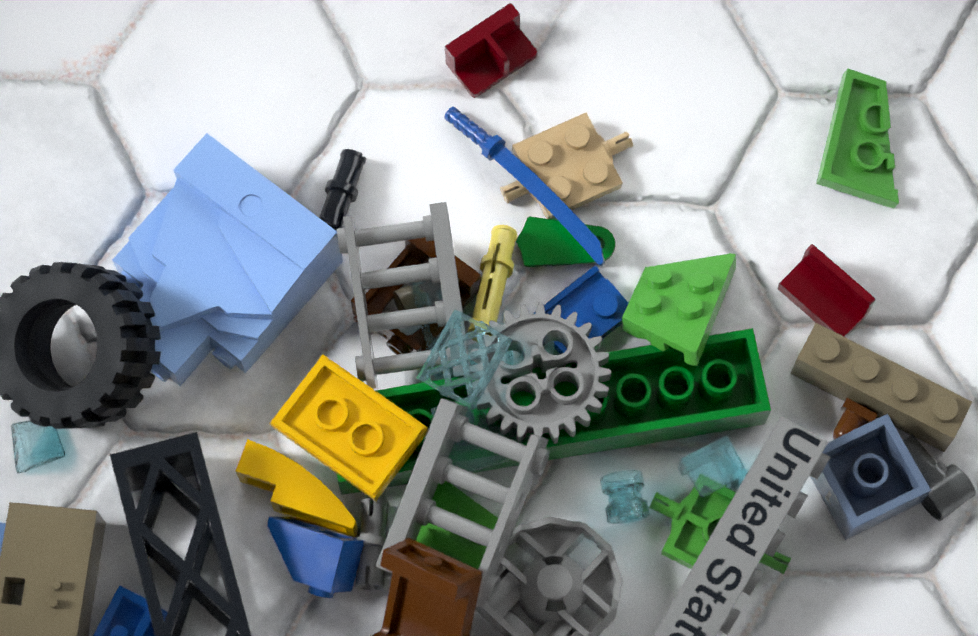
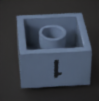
(869, 477)

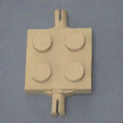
(570, 162)

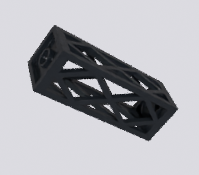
(157, 467)

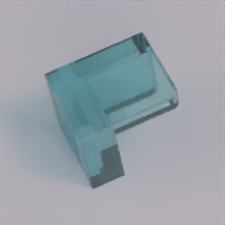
(714, 467)

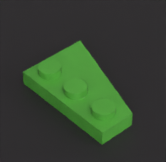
(858, 143)

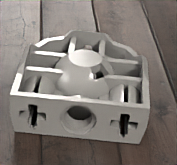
(554, 578)

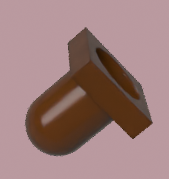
(852, 418)

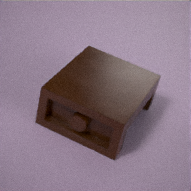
(428, 592)

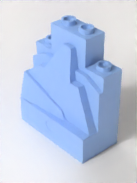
(225, 262)

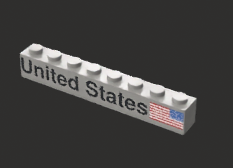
(746, 533)

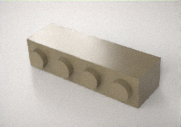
(881, 386)

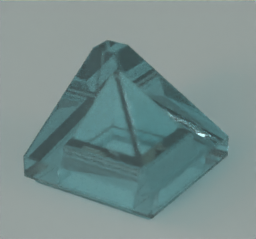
(35, 445)

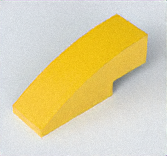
(293, 489)

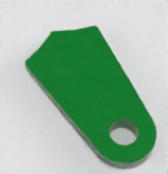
(551, 244)

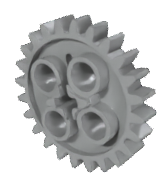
(549, 410)

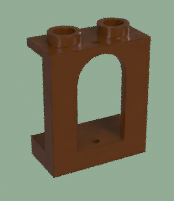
(416, 252)

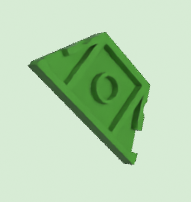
(679, 303)

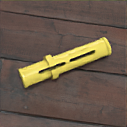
(495, 269)

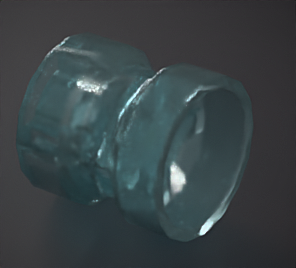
(624, 495)

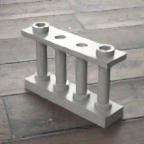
(439, 270)
(435, 467)

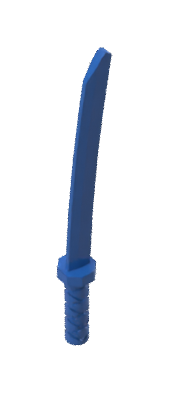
(495, 149)

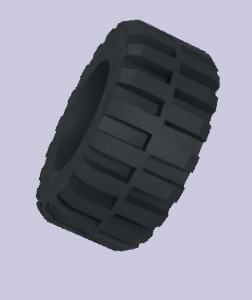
(122, 355)

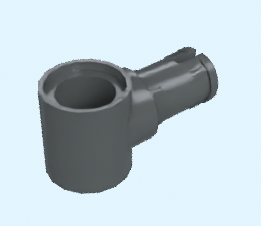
(948, 485)

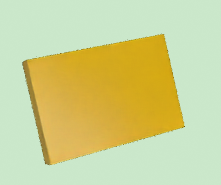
(349, 427)

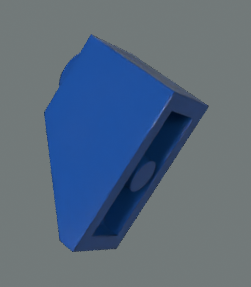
(317, 555)

